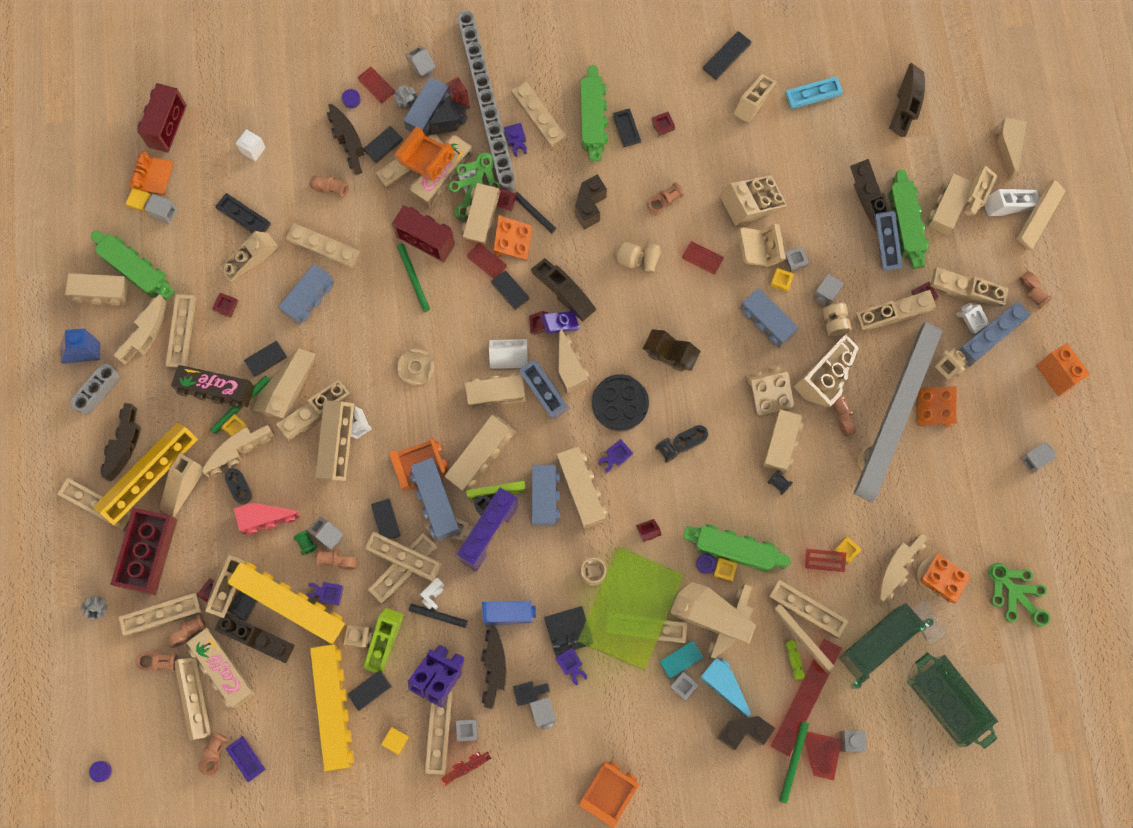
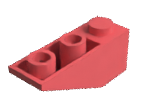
(258, 516)

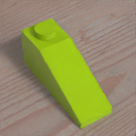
(383, 640)

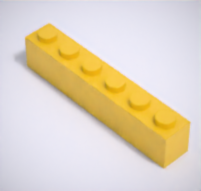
(144, 474)
(286, 602)
(331, 708)

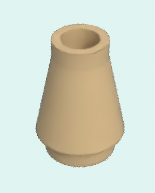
(651, 256)

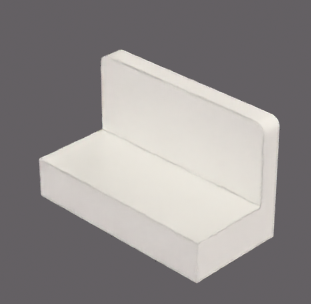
(508, 353)

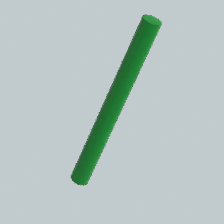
(413, 277)
(217, 426)
(794, 762)

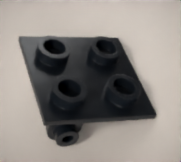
(565, 629)

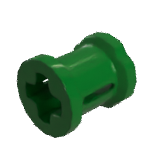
(305, 542)

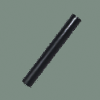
(535, 213)
(438, 615)

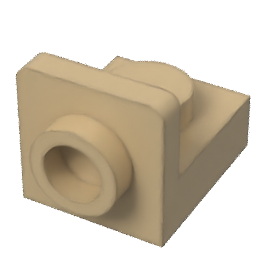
(358, 636)

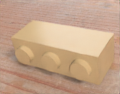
(949, 204)
(480, 213)
(97, 289)
(495, 391)
(783, 441)

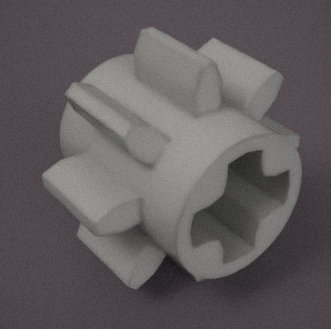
(405, 96)
(94, 607)

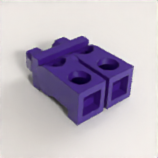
(436, 675)

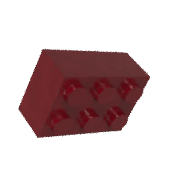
(162, 117)
(423, 233)

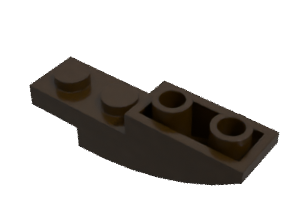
(911, 100)
(346, 135)
(868, 190)
(565, 288)
(120, 450)
(255, 637)
(495, 659)

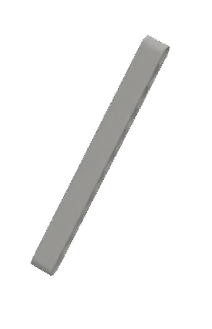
(486, 92)
(898, 412)

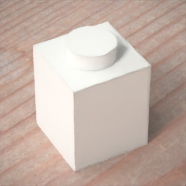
(250, 145)

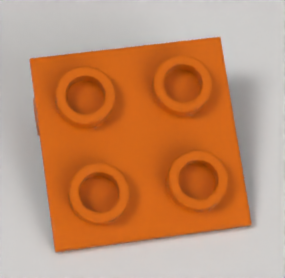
(151, 174)
(512, 238)
(937, 406)
(945, 578)

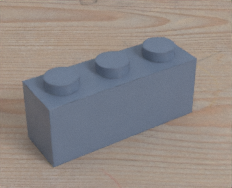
(426, 105)
(888, 240)
(307, 294)
(768, 318)
(544, 389)
(545, 495)

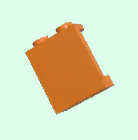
(424, 154)
(1062, 369)
(404, 459)
(609, 793)

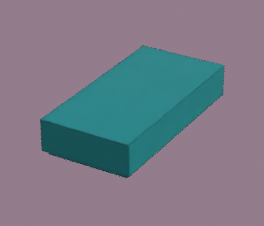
(681, 659)

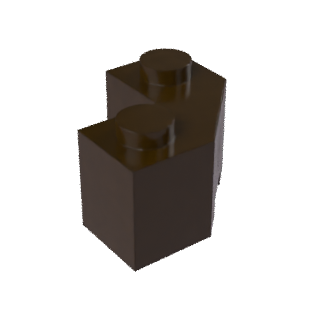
(590, 193)
(676, 353)
(753, 727)

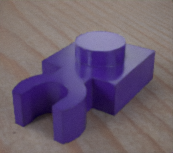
(516, 137)
(616, 454)
(328, 594)
(569, 663)

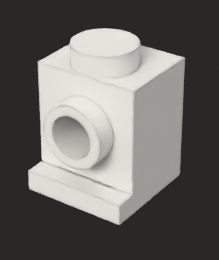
(359, 423)

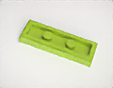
(512, 488)

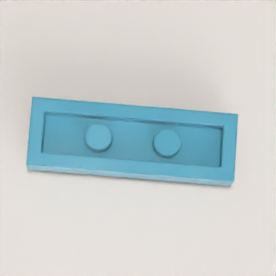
(813, 92)

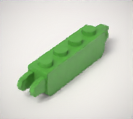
(592, 114)
(908, 219)
(131, 266)
(737, 549)

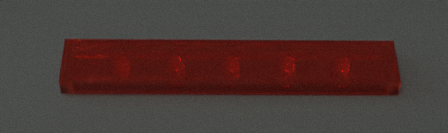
(804, 700)

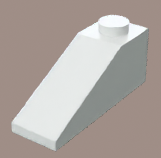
(1011, 201)

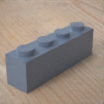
(994, 333)
(435, 499)

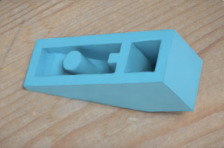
(723, 682)

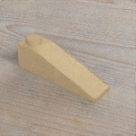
(826, 378)
(283, 390)
(710, 611)

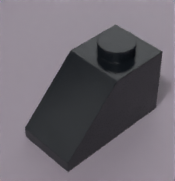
(448, 117)

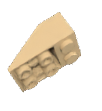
(752, 199)

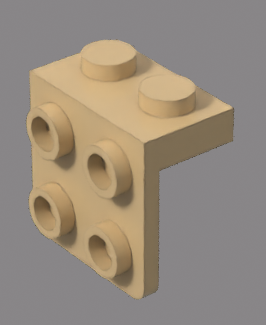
(762, 246)
(770, 389)

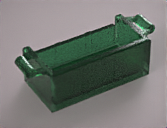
(882, 642)
(953, 701)

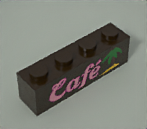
(212, 386)

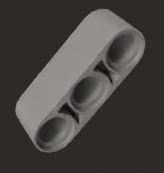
(94, 399)

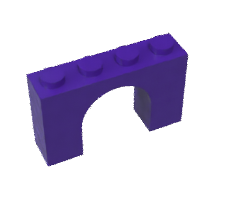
(475, 546)

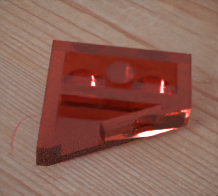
(459, 92)
(822, 754)
(461, 769)

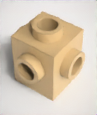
(951, 363)

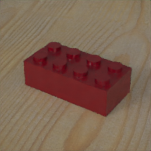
(144, 551)

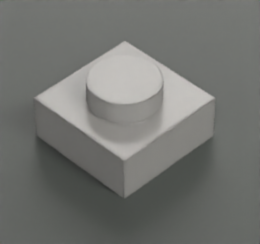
(796, 259)
(684, 686)
(466, 730)

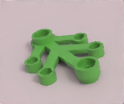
(472, 181)
(1015, 593)

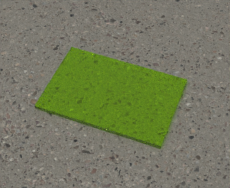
(631, 608)

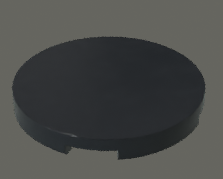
(620, 402)

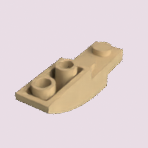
(969, 289)
(897, 311)
(149, 325)
(311, 413)
(229, 452)
(893, 572)
(724, 642)

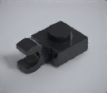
(527, 693)

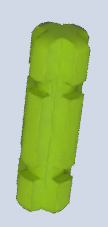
(795, 660)

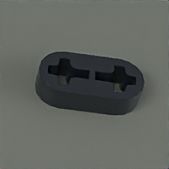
(688, 434)
(234, 489)

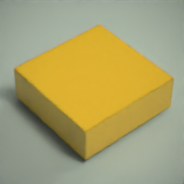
(137, 199)
(782, 280)
(234, 425)
(850, 548)
(725, 569)
(395, 740)

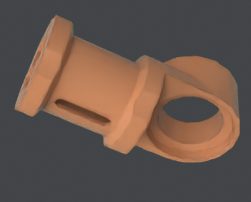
(331, 184)
(665, 197)
(1032, 284)
(845, 422)
(334, 557)
(188, 629)
(156, 661)
(211, 753)

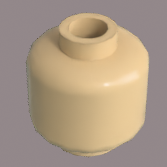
(629, 254)

